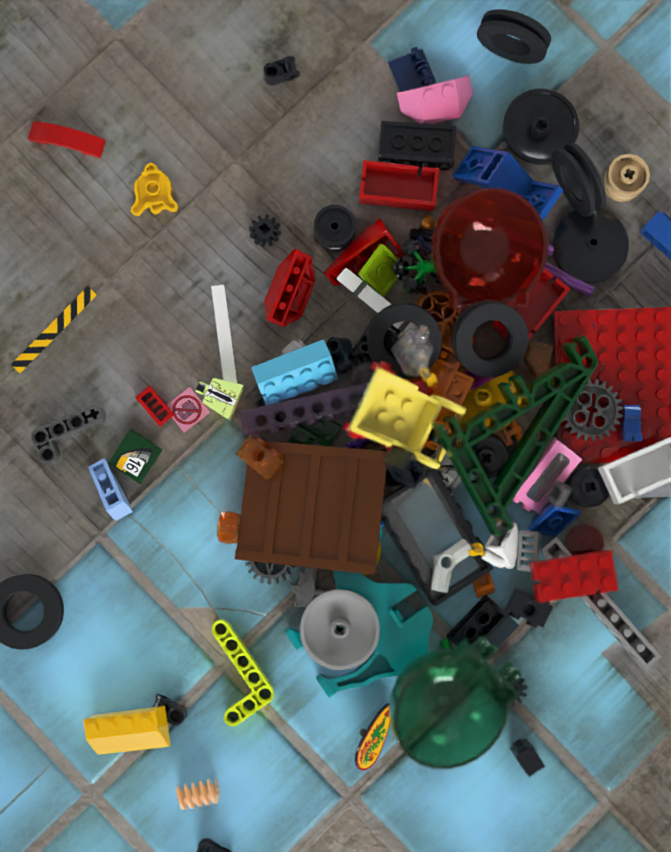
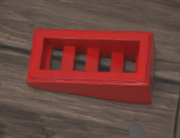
(142, 394)

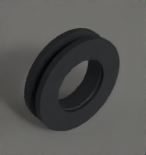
(533, 36)
(579, 179)
(397, 313)
(513, 350)
(52, 616)

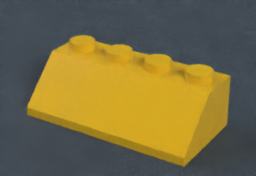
(127, 730)

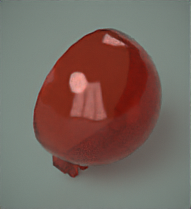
(489, 248)

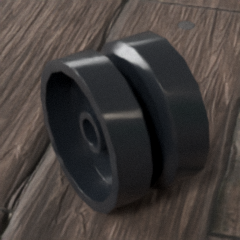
(337, 217)
(498, 454)

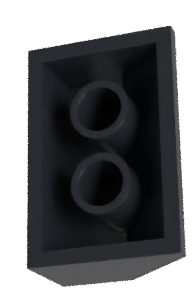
(483, 620)

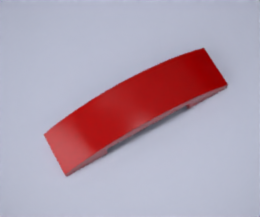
(67, 137)

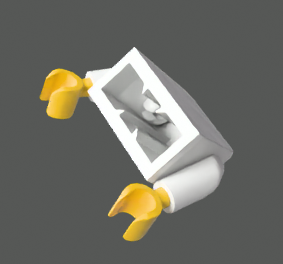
(499, 550)

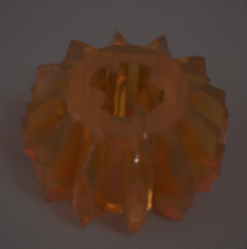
(228, 527)

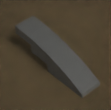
(559, 494)

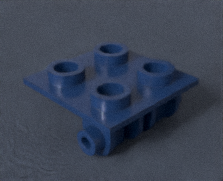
(412, 70)

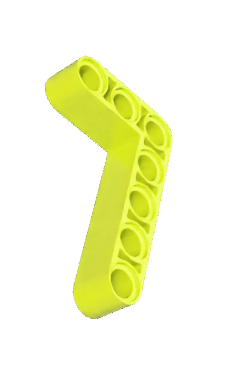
(244, 670)

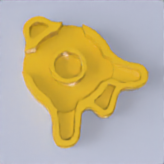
(153, 191)

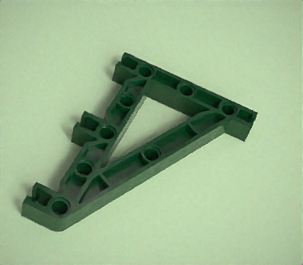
(557, 400)

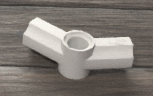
(454, 555)

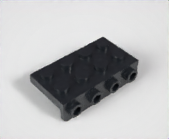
(417, 144)

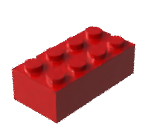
(398, 186)
(542, 301)
(573, 576)

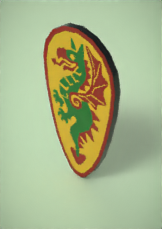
(372, 739)

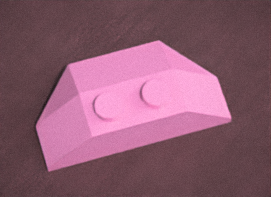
(436, 101)

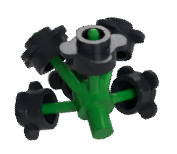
(420, 263)

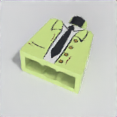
(221, 396)

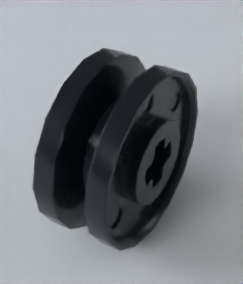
(585, 498)

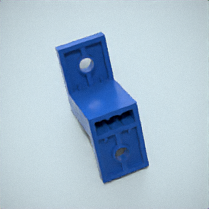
(500, 170)

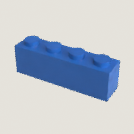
(659, 232)

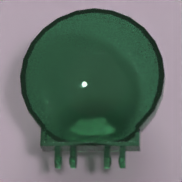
(451, 704)

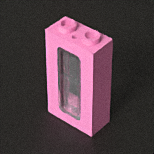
(553, 465)

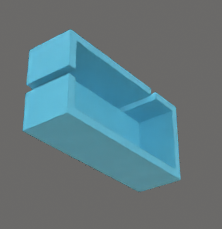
(295, 373)

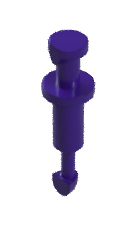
(360, 442)

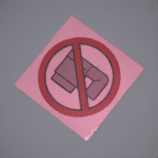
(187, 409)

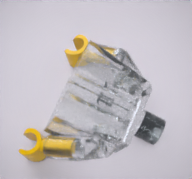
(414, 352)

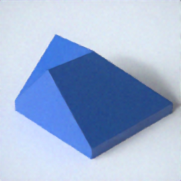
(553, 519)

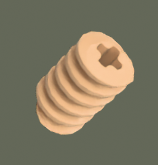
(198, 795)

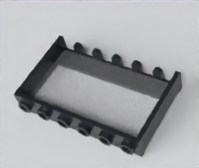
(426, 524)

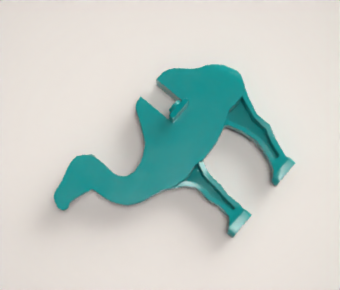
(398, 640)

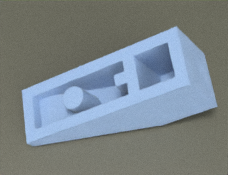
(109, 490)

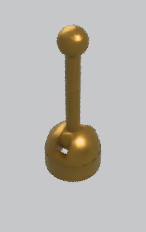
(427, 222)

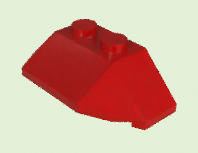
(290, 289)

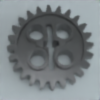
(608, 414)

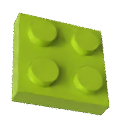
(379, 270)

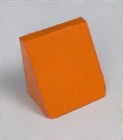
(483, 586)

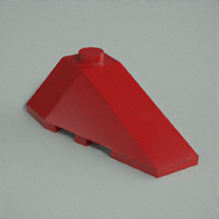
(362, 249)

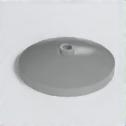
(339, 648)

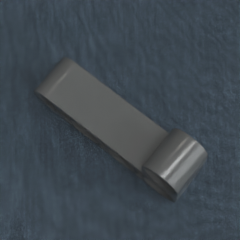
(69, 430)

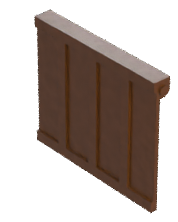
(315, 509)

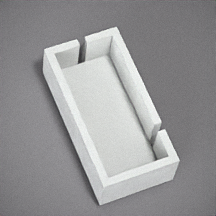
(638, 471)

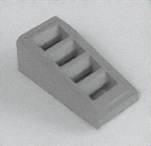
(521, 548)

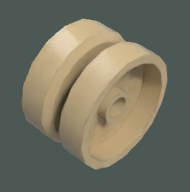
(626, 177)

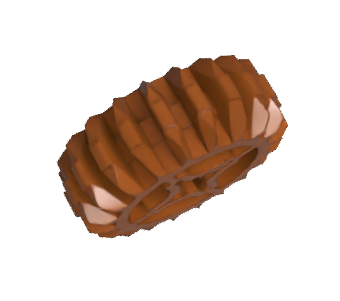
(439, 305)

